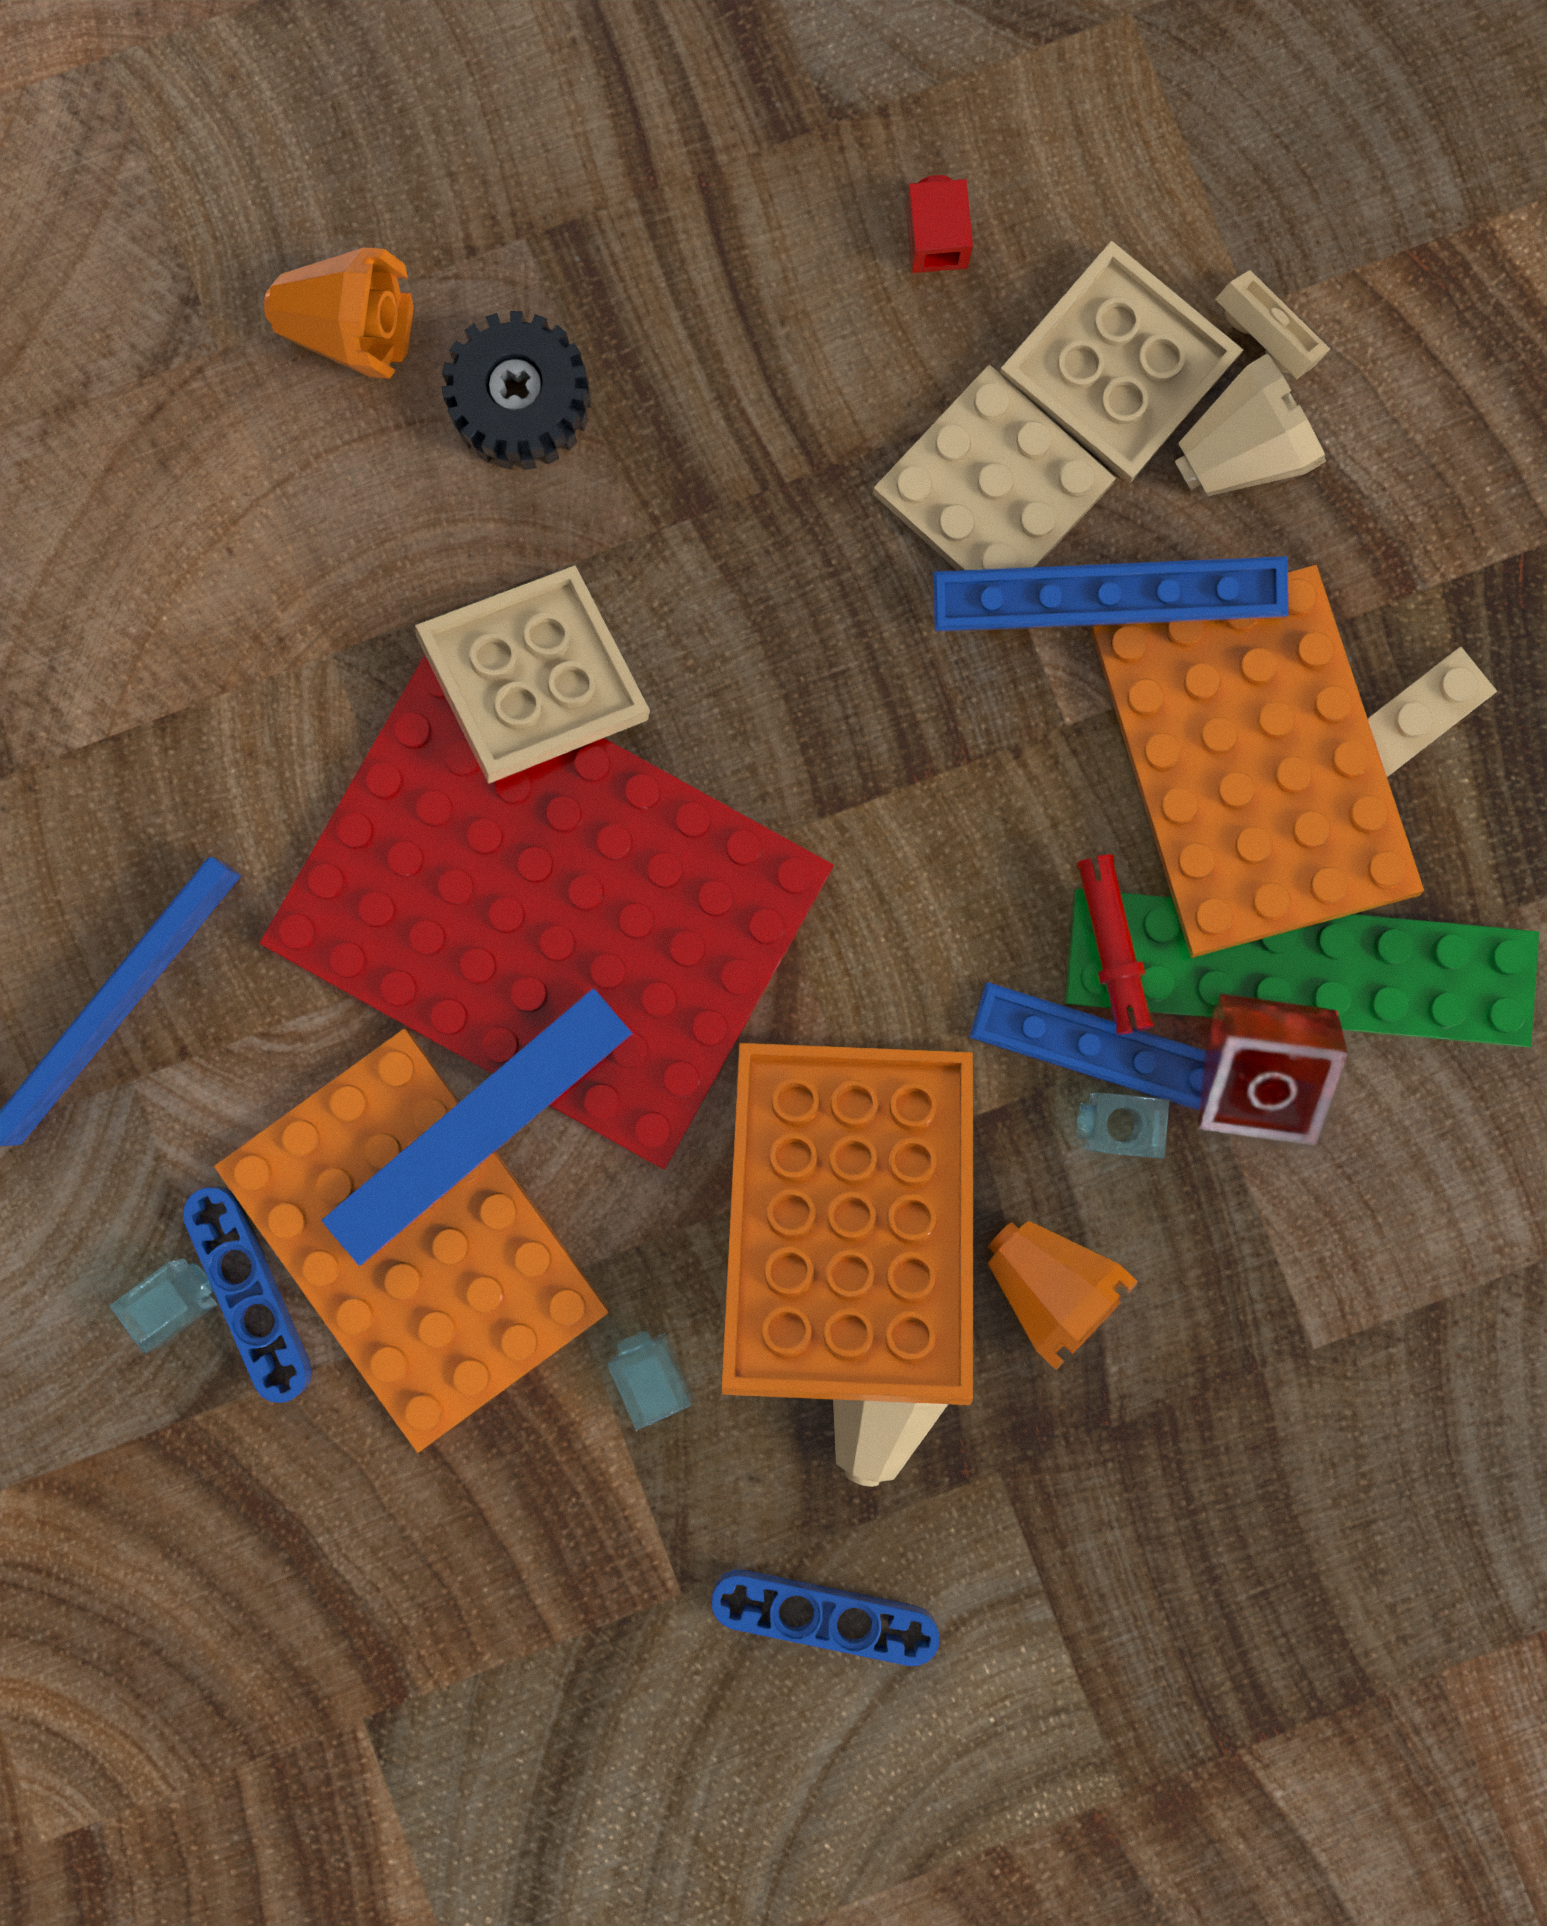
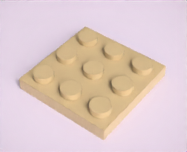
(1120, 362)
(993, 480)
(531, 673)

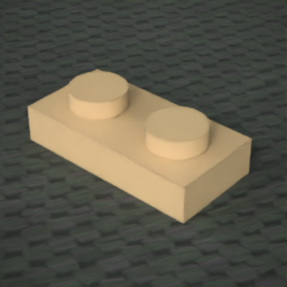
(1258, 311)

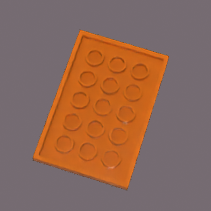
(1257, 770)
(851, 1225)
(458, 1295)

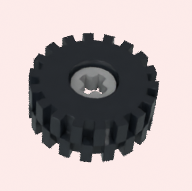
(512, 426)

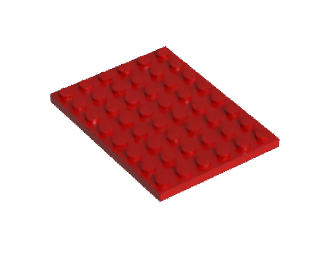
(518, 896)

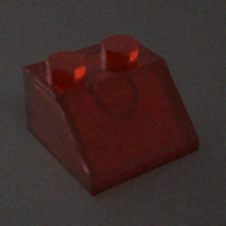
(1270, 1069)

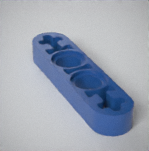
(237, 1298)
(827, 1607)

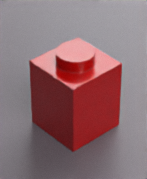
(939, 224)

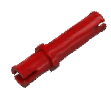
(1114, 945)

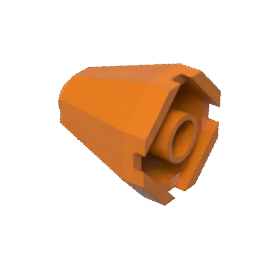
(346, 310)
(1055, 1286)

